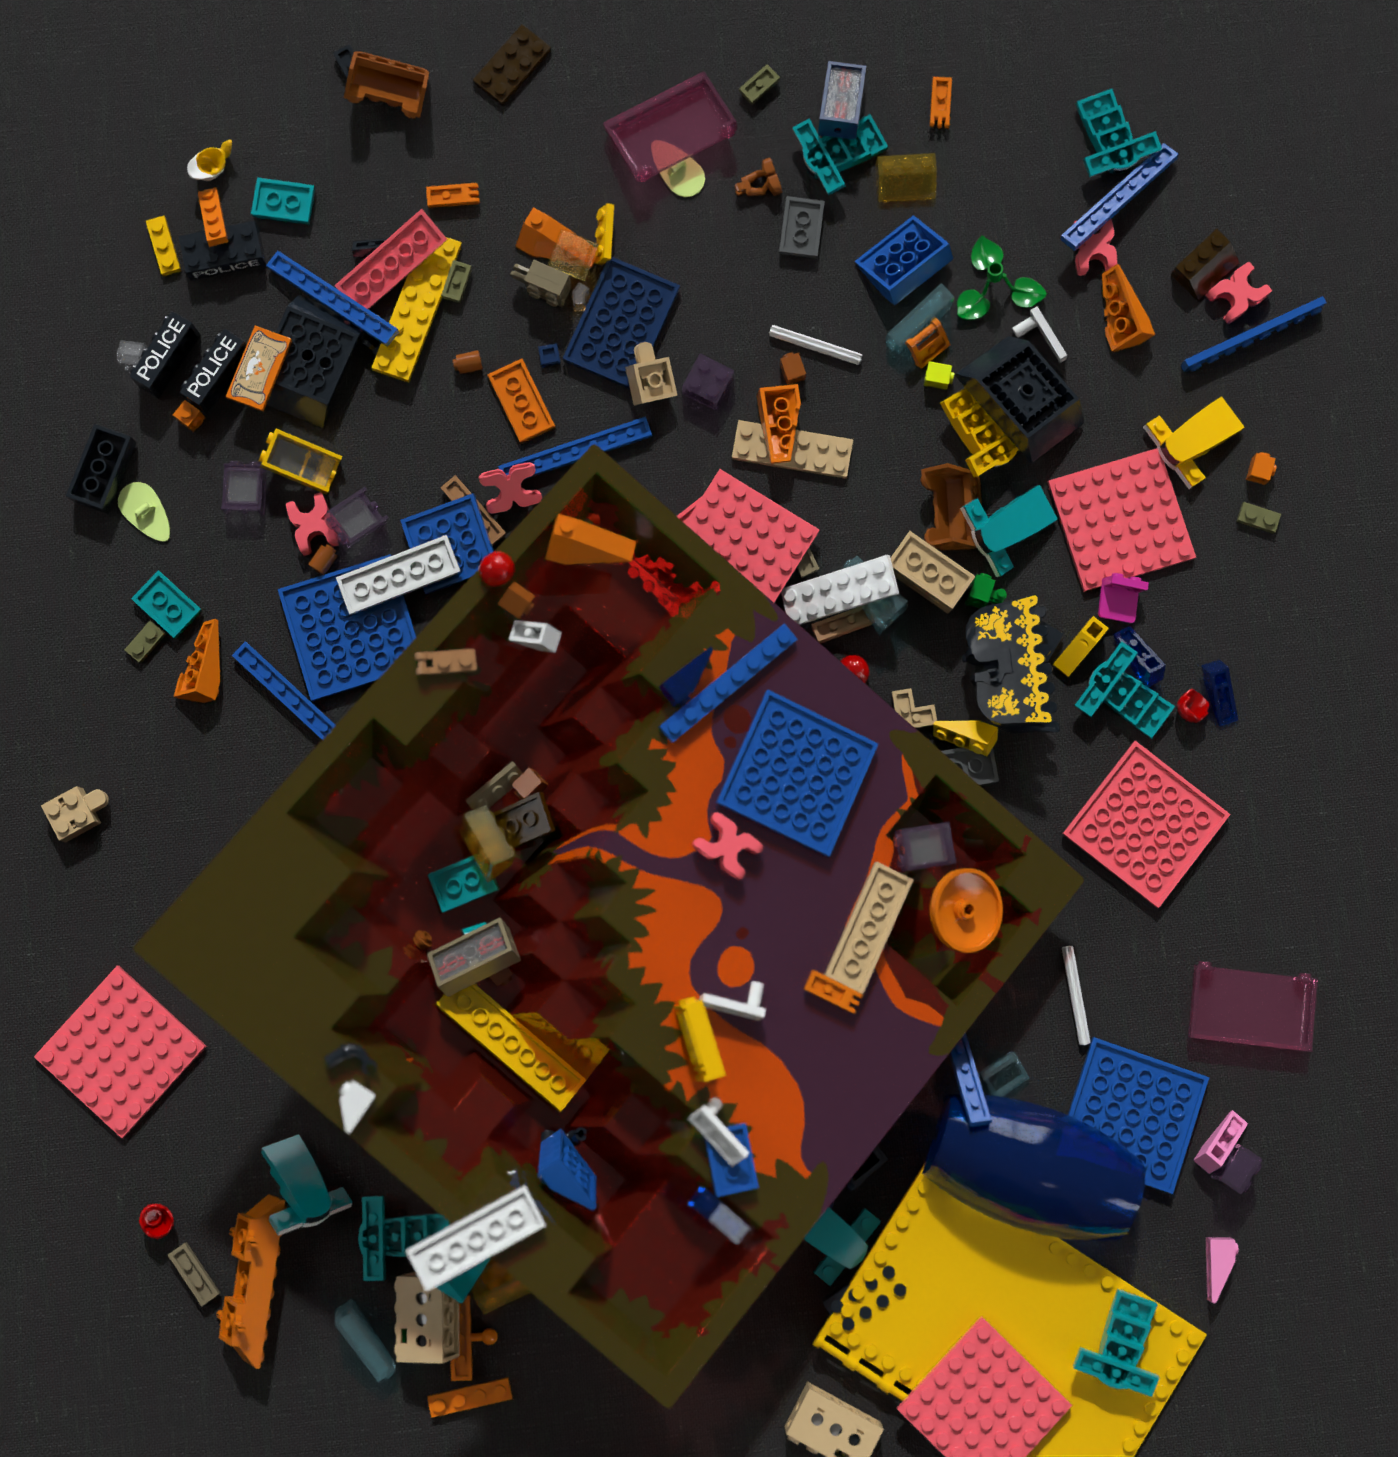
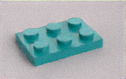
(283, 201)
(166, 604)
(460, 884)

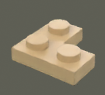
(918, 716)

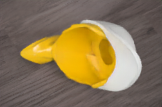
(209, 162)

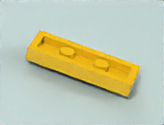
(604, 233)
(163, 245)

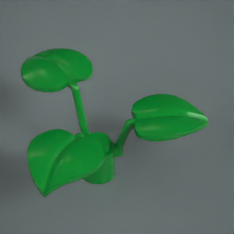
(989, 255)

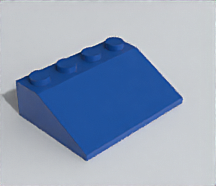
(905, 259)
(566, 1170)

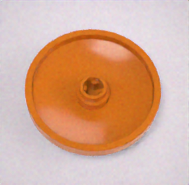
(966, 910)

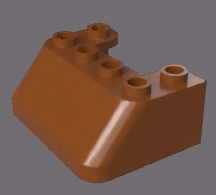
(387, 82)
(952, 489)

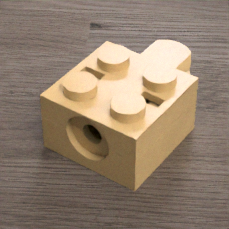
(650, 377)
(74, 810)

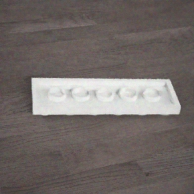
(398, 575)
(840, 590)
(475, 1238)

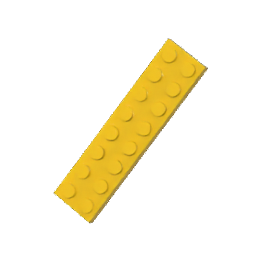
(416, 312)
(513, 1045)

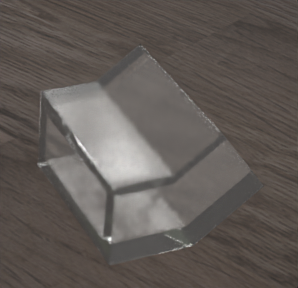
(580, 296)
(130, 352)

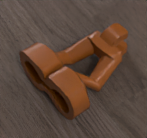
(772, 181)

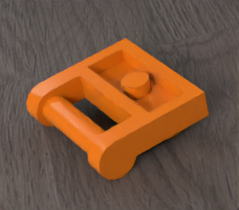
(930, 347)

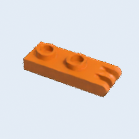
(940, 101)
(452, 195)
(832, 991)

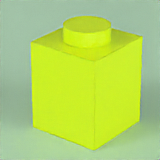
(938, 375)

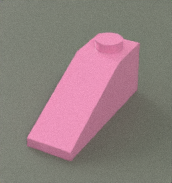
(1220, 1143)
(1219, 1262)

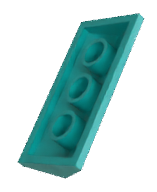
(462, 1283)

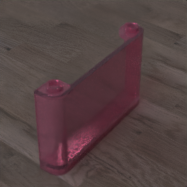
(671, 127)
(1252, 1008)

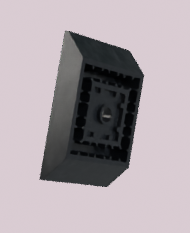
(1030, 420)

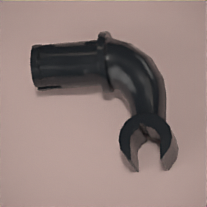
(347, 1051)
(574, 1136)

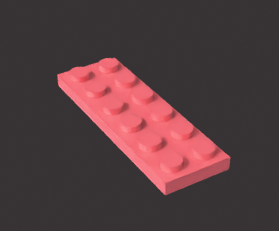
(392, 260)

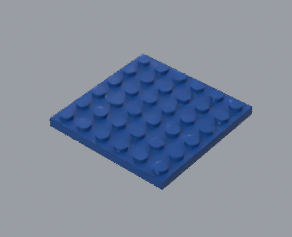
(341, 648)
(797, 773)
(1141, 1106)

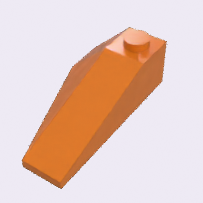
(540, 235)
(1126, 318)
(779, 415)
(582, 542)
(203, 673)

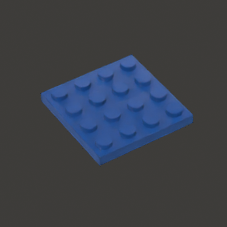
(465, 530)

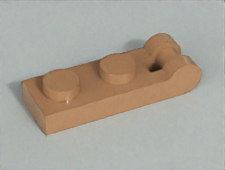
(446, 662)

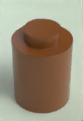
(468, 362)
(323, 559)

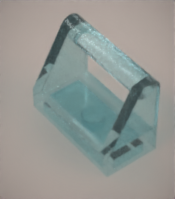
(999, 1065)

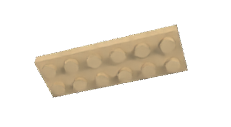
(810, 451)
(868, 927)

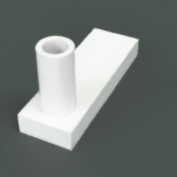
(1039, 321)
(750, 1010)
(716, 1133)

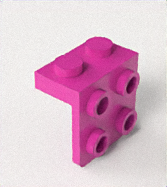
(1120, 597)

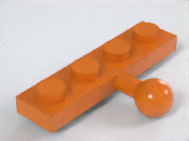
(462, 1366)

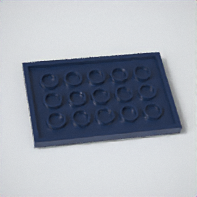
(621, 313)

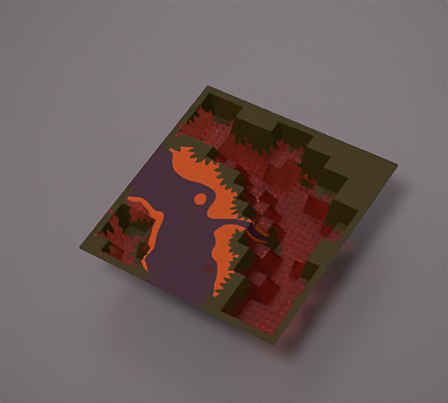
(615, 918)

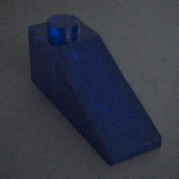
(1146, 664)
(684, 682)
(1220, 691)
(718, 1215)

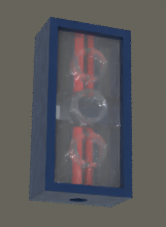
(842, 100)

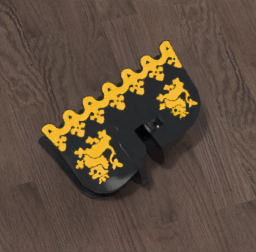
(1010, 646)

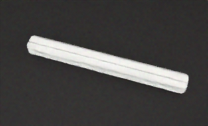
(815, 344)
(1076, 995)

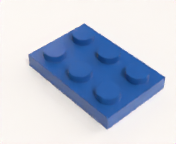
(729, 1178)

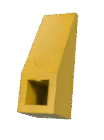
(1080, 646)
(972, 735)

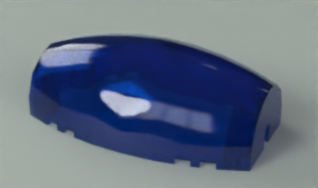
(1037, 1170)

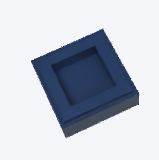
(549, 355)

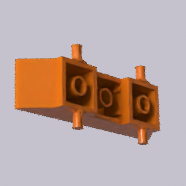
(247, 1312)

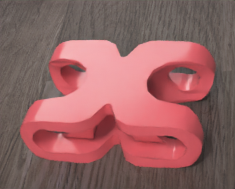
(1097, 248)
(1238, 292)
(510, 487)
(311, 524)
(727, 846)

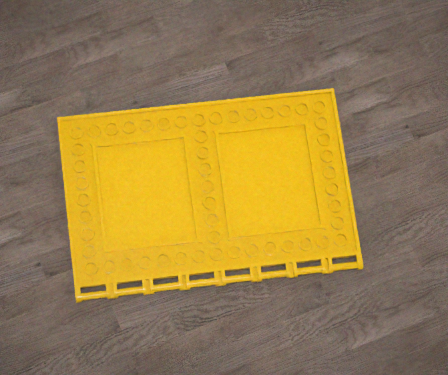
(1029, 1290)

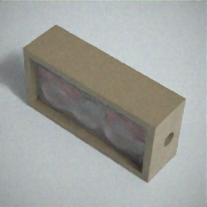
(473, 957)

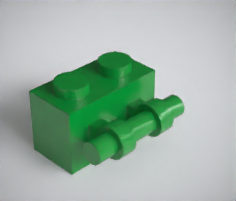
(982, 592)

